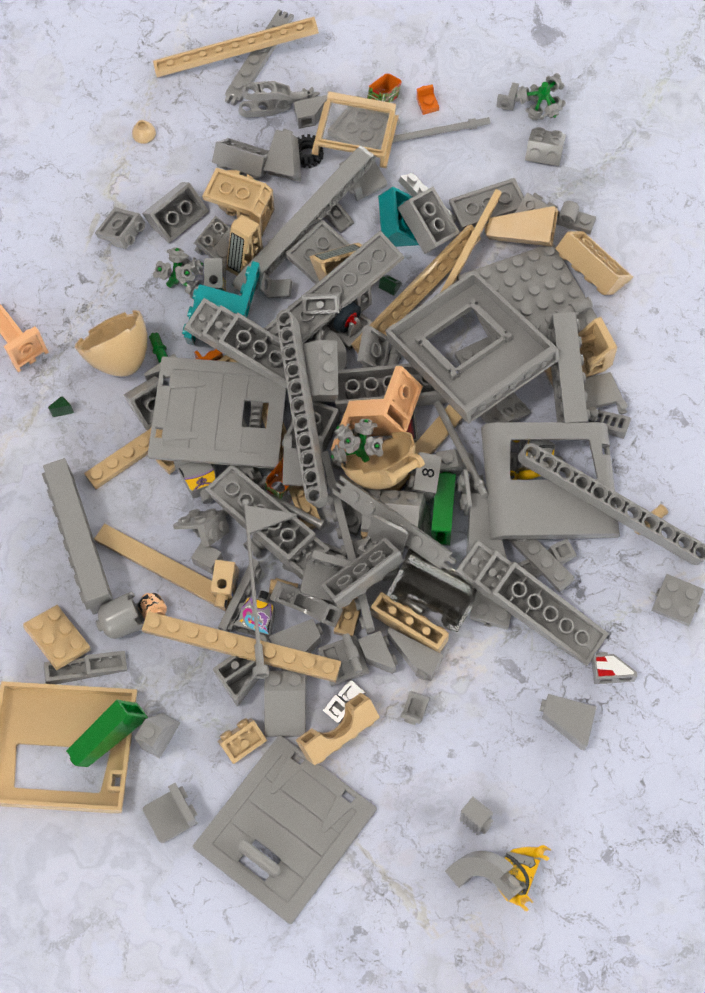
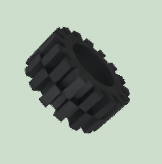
(309, 159)

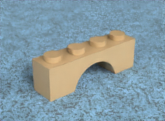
(358, 715)

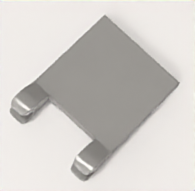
(603, 392)
(291, 465)

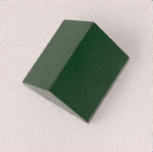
(389, 284)

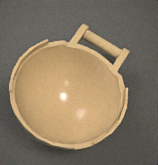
(388, 470)

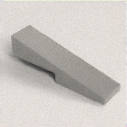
(87, 667)

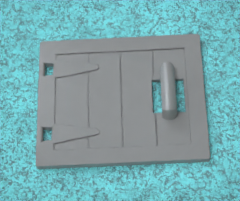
(205, 414)
(294, 815)

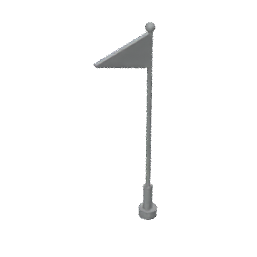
(257, 520)

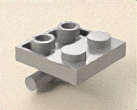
(214, 240)
(350, 655)

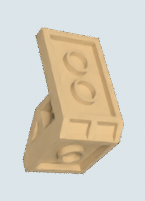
(241, 194)
(597, 349)

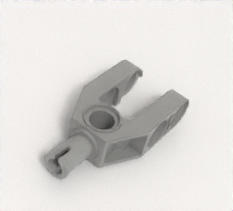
(278, 99)

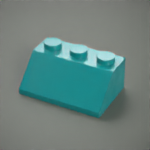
(392, 221)

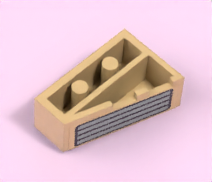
(244, 244)
(329, 260)

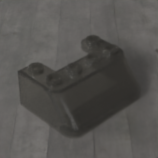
(433, 587)

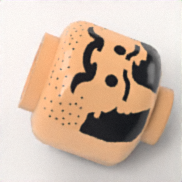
(153, 603)

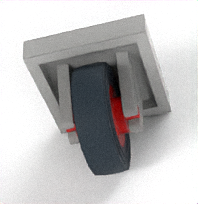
(348, 324)

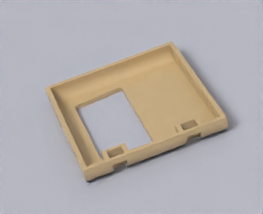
(58, 718)

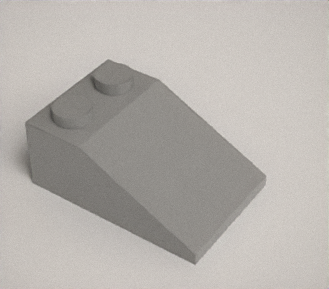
(285, 704)

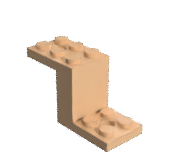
(390, 413)

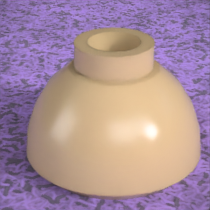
(143, 132)

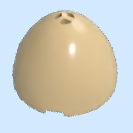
(116, 344)

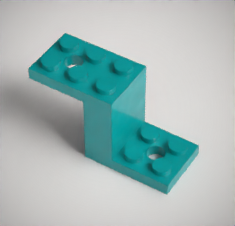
(230, 301)

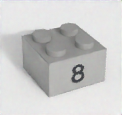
(425, 478)

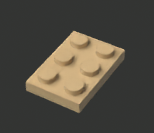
(56, 637)

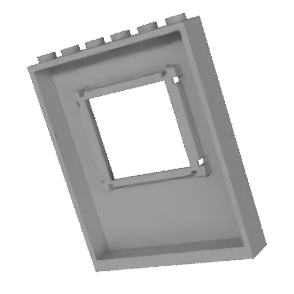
(492, 371)

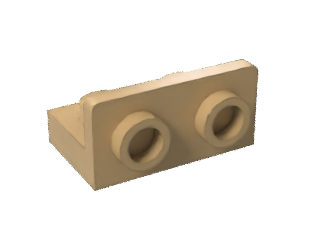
(241, 740)

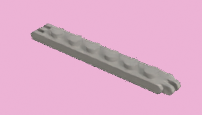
(254, 62)
(416, 538)

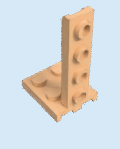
(20, 346)

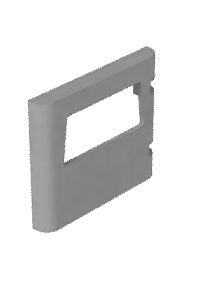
(539, 506)

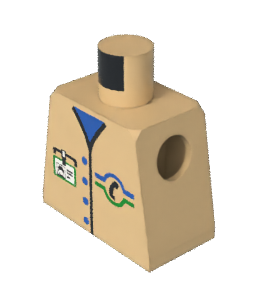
(224, 574)

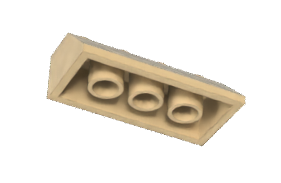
(593, 262)

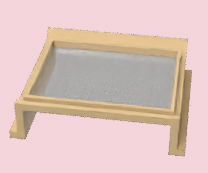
(356, 122)

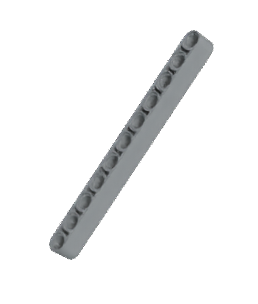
(311, 213)
(304, 415)
(603, 503)

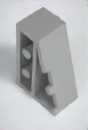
(237, 676)

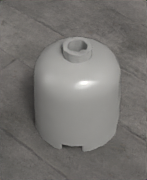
(120, 617)

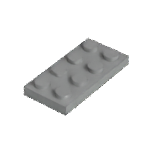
(471, 205)

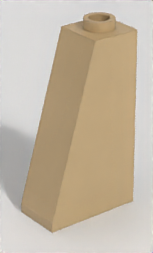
(524, 227)

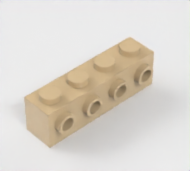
(409, 623)

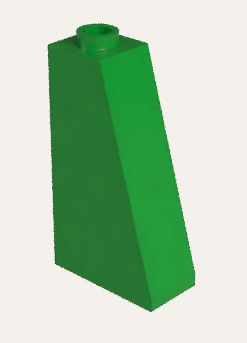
(443, 508)
(106, 732)

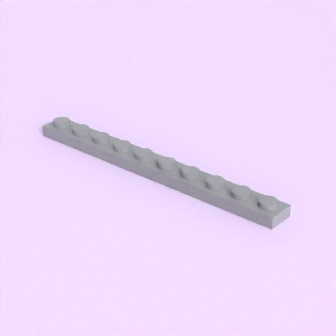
(343, 533)

